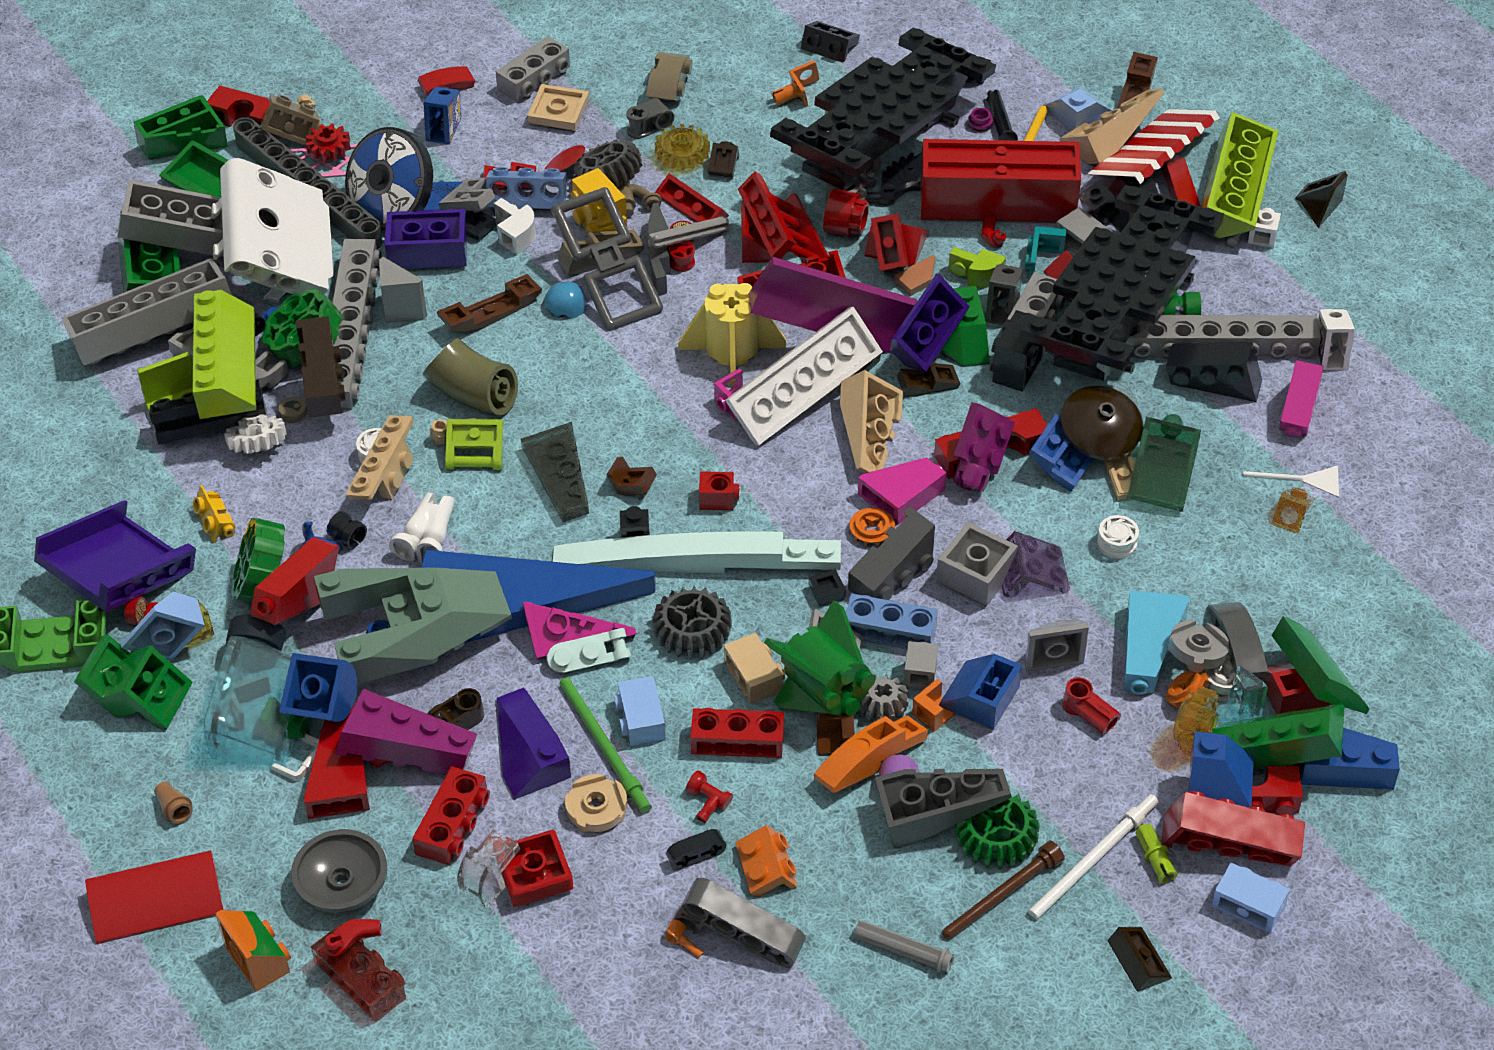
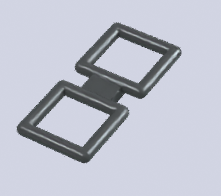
(607, 258)

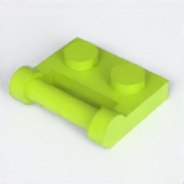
(474, 435)

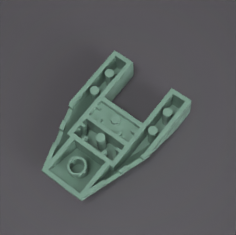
(424, 608)

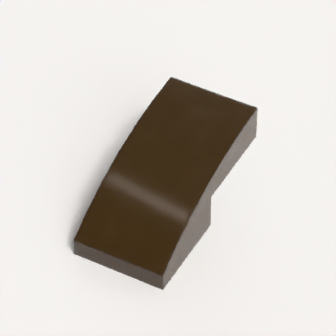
(936, 379)

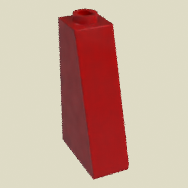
(292, 585)
(335, 781)

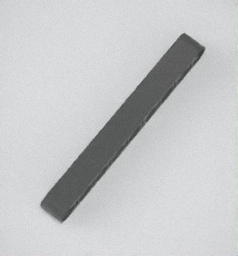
(274, 155)

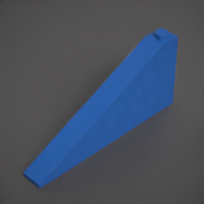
(549, 583)

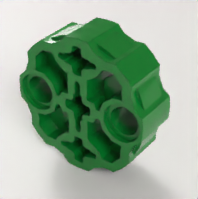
(281, 331)
(257, 557)

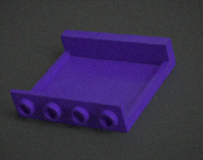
(111, 557)

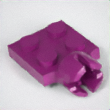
(981, 447)

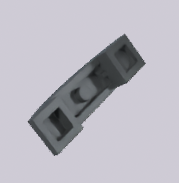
(1242, 636)

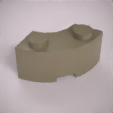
(669, 76)

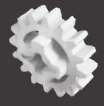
(255, 434)

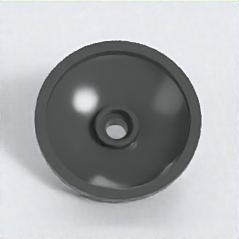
(337, 857)

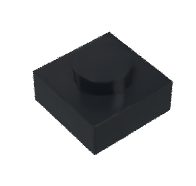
(479, 224)
(827, 587)

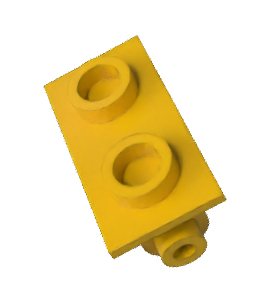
(213, 514)

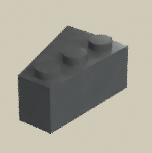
(896, 559)

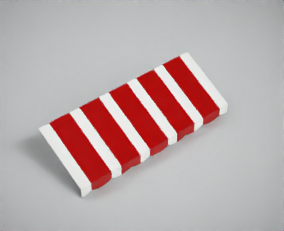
(1156, 143)

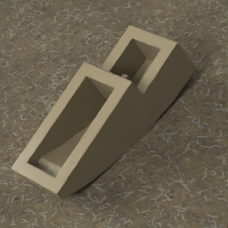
(575, 267)

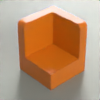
(927, 707)

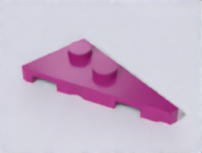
(554, 626)

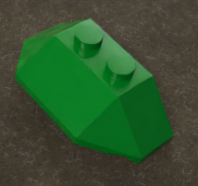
(969, 340)

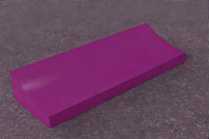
(815, 298)

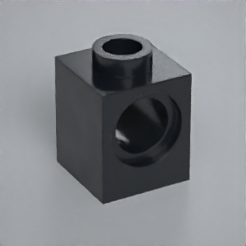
(1099, 202)

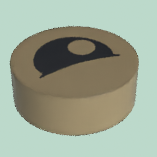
(292, 409)

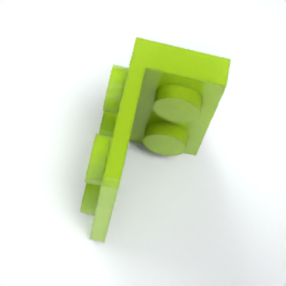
(166, 379)

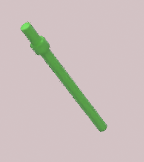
(630, 783)

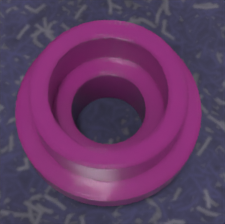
(980, 119)

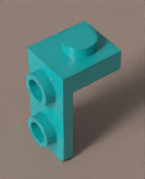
(1044, 240)

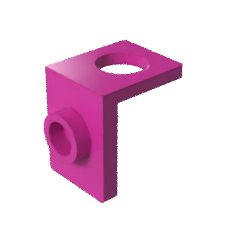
(721, 393)

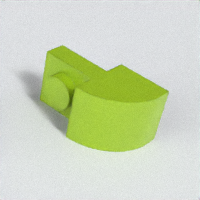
(974, 267)

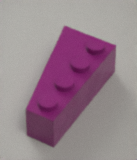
(403, 735)

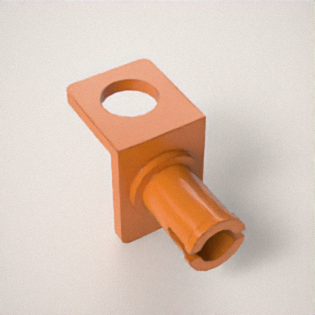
(796, 88)

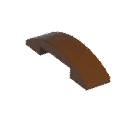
(1139, 78)
(516, 296)

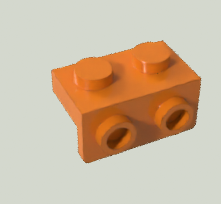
(766, 861)

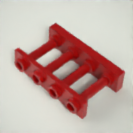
(780, 222)

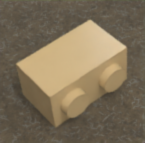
(753, 668)

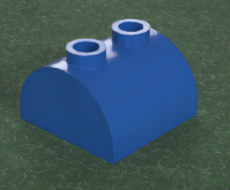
(319, 688)

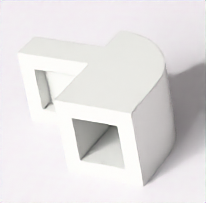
(515, 227)

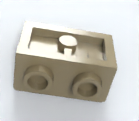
(289, 119)

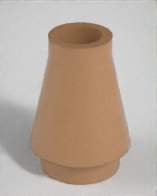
(174, 805)

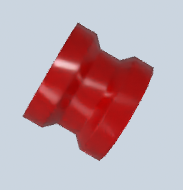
(682, 256)

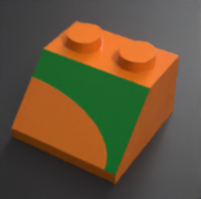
(253, 947)

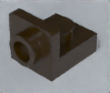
(723, 159)

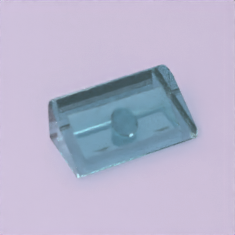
(1247, 695)

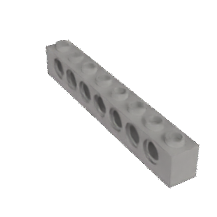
(352, 298)
(1270, 333)

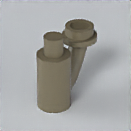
(648, 198)

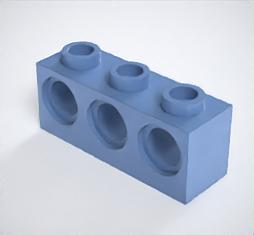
(538, 198)
(891, 621)

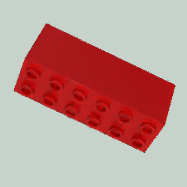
(999, 180)

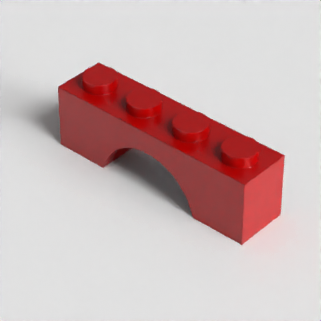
(1025, 433)

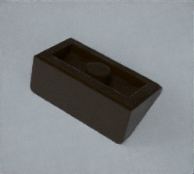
(1138, 957)

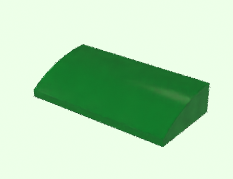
(196, 170)
(1316, 665)

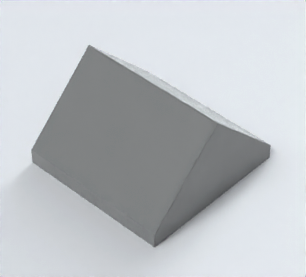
(401, 293)

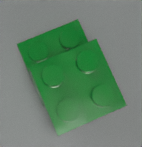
(133, 681)

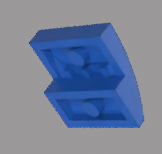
(1058, 456)

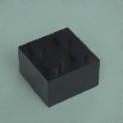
(1014, 357)

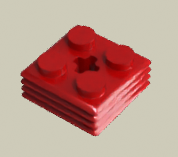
(547, 879)

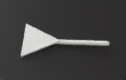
(1325, 479)

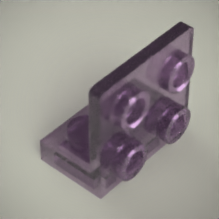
(1035, 563)

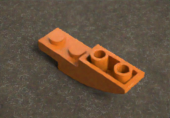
(866, 749)

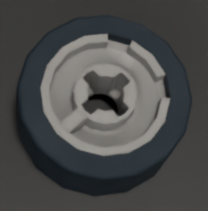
(257, 630)

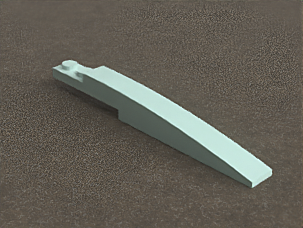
(704, 552)

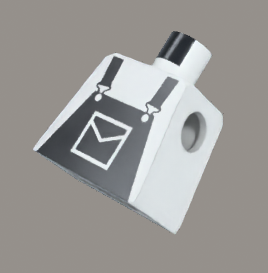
(1335, 328)

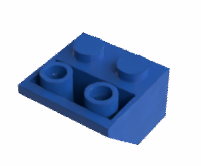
(983, 689)

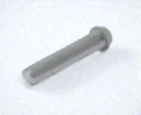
(905, 946)

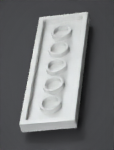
(803, 376)

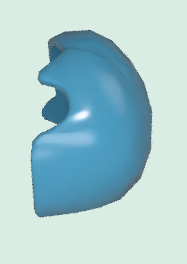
(566, 299)

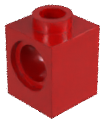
(717, 490)

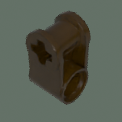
(462, 709)

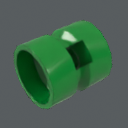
(1189, 304)

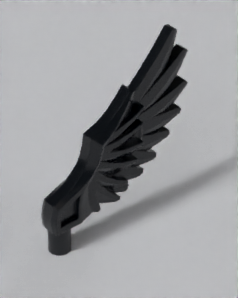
(898, 179)

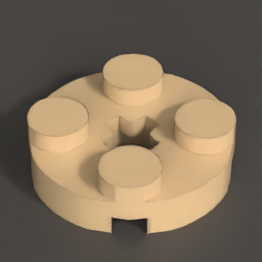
(596, 818)

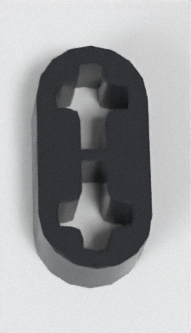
(696, 849)

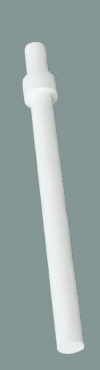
(1131, 819)

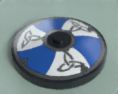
(389, 173)

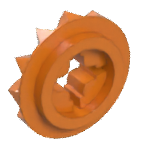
(871, 517)
(1185, 683)

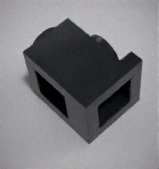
(634, 521)

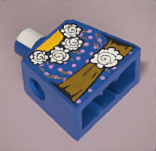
(439, 106)

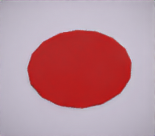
(566, 158)

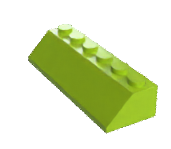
(1239, 173)
(223, 354)

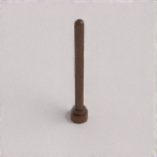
(1048, 856)

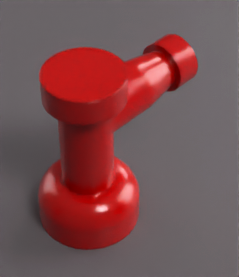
(716, 798)

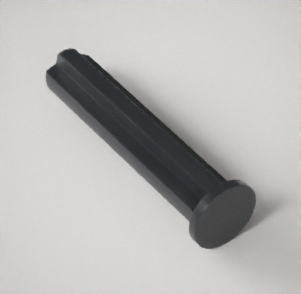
(1000, 116)

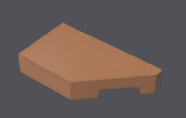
(917, 276)

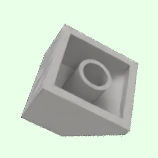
(976, 563)

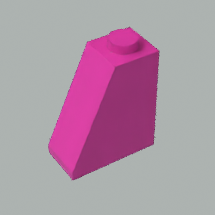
(1301, 398)
(902, 486)

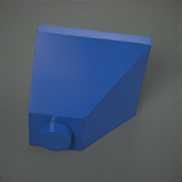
(1221, 769)

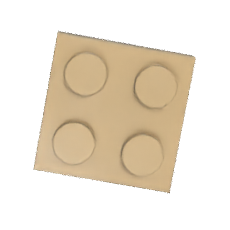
(558, 107)

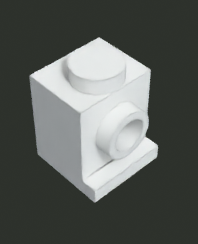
(1267, 222)

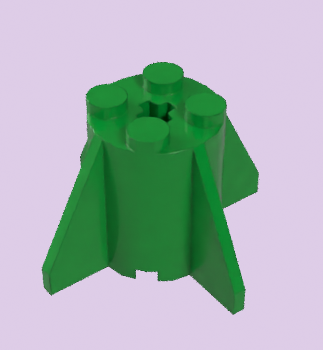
(823, 668)

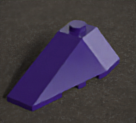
(529, 746)

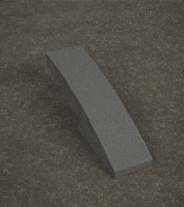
(658, 257)

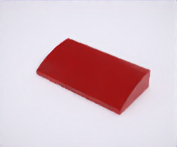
(153, 896)

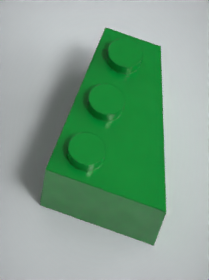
(173, 128)

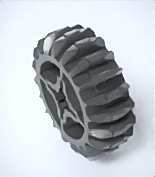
(616, 159)
(693, 627)

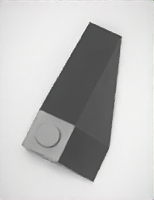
(932, 802)

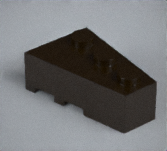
(319, 367)

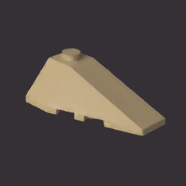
(1108, 135)
(868, 413)

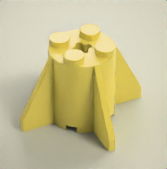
(729, 329)

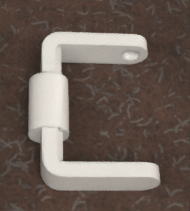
(305, 767)

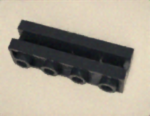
(181, 420)

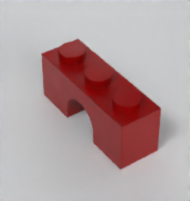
(235, 104)
(1280, 790)

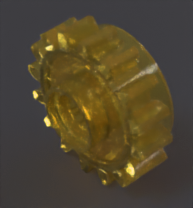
(682, 147)
(1195, 714)

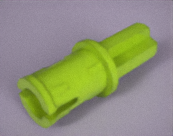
(1155, 853)

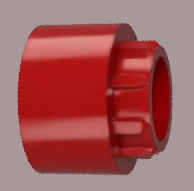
(845, 213)

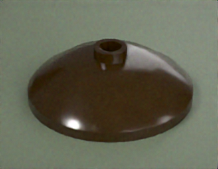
(1099, 433)

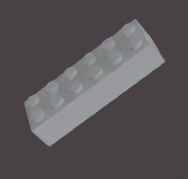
(173, 218)
(141, 312)

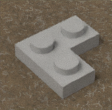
(468, 196)

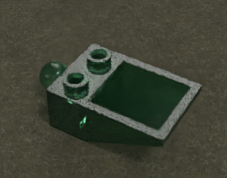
(1164, 462)

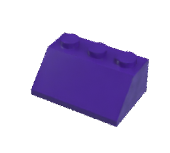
(426, 238)
(928, 325)

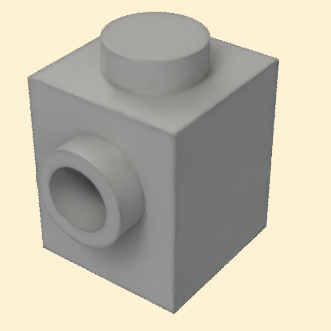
(920, 665)

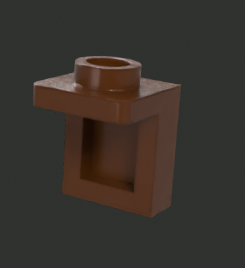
(630, 480)

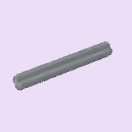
(688, 232)

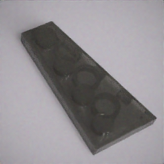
(559, 469)

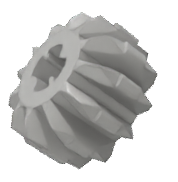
(885, 699)

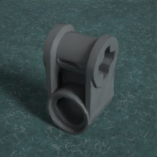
(650, 117)

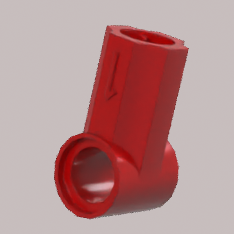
(1082, 701)

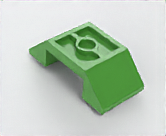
(50, 641)

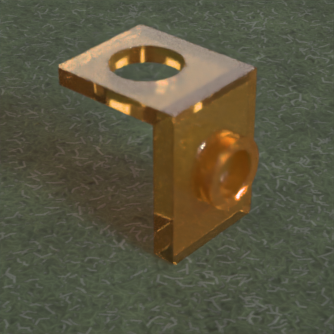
(1296, 499)

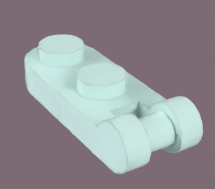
(587, 652)

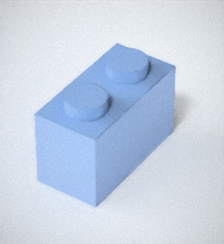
(640, 710)
(1250, 897)

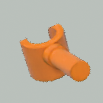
(675, 935)

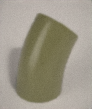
(473, 378)

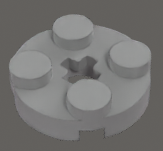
(1198, 645)

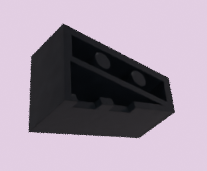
(1216, 368)

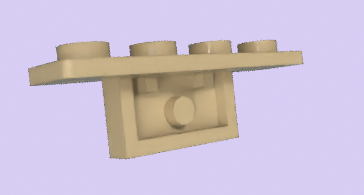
(385, 462)

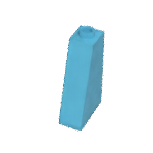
(1147, 636)

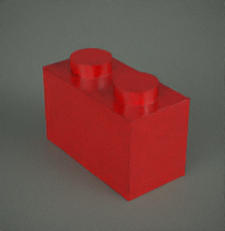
(890, 243)

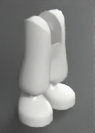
(424, 529)

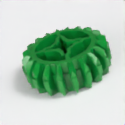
(999, 841)

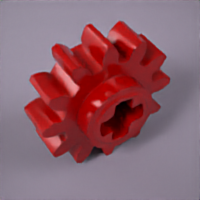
(328, 142)

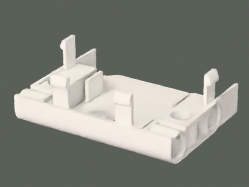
(282, 257)

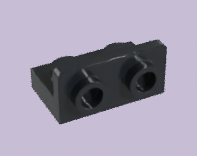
(828, 40)

